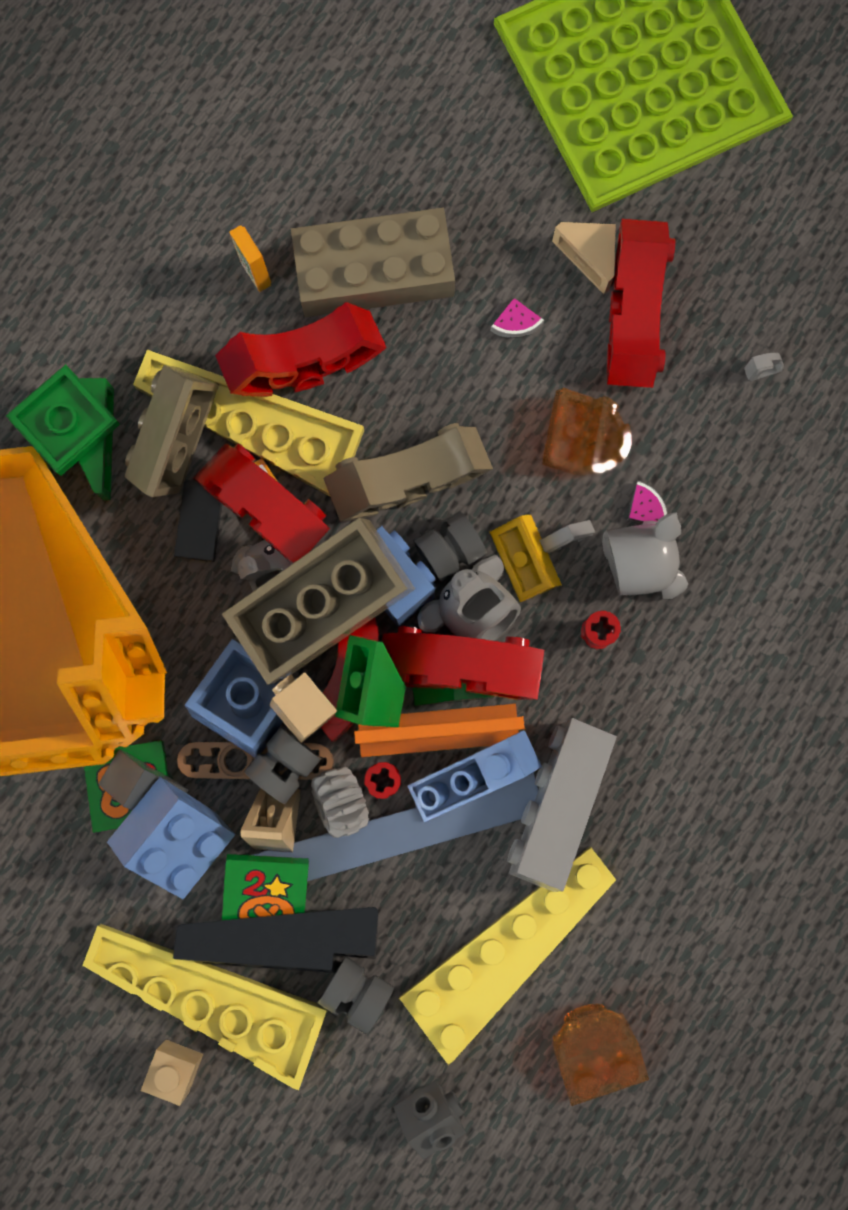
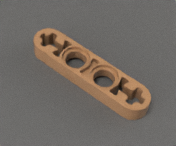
(206, 749)

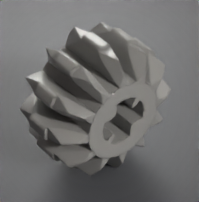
(340, 802)

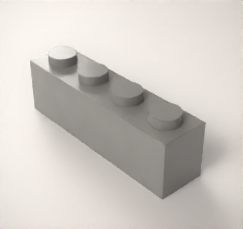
(561, 805)

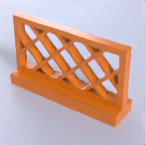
(441, 730)

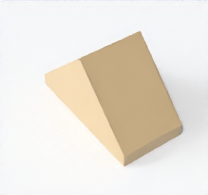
(590, 249)
(271, 823)

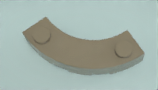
(402, 477)

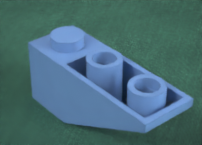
(475, 776)

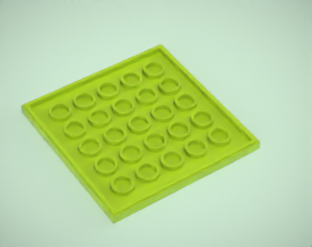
(640, 86)

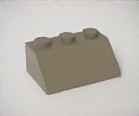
(169, 431)

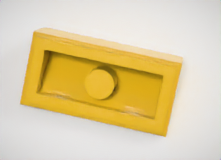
(525, 558)

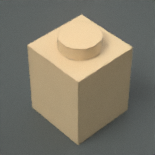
(301, 705)
(172, 1072)

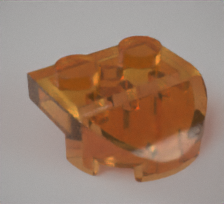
(585, 434)
(597, 1053)

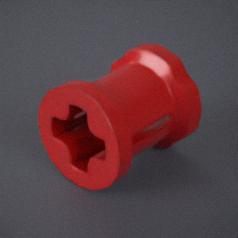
(610, 622)
(372, 785)

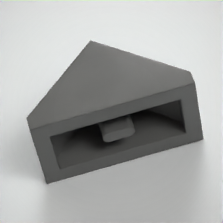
(131, 779)

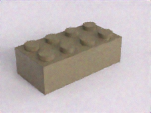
(374, 261)
(318, 601)

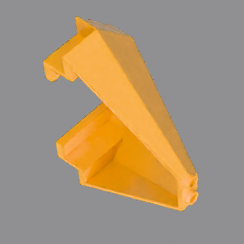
(71, 644)

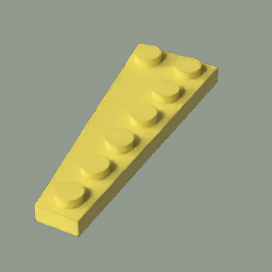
(271, 427)
(485, 973)
(238, 1012)

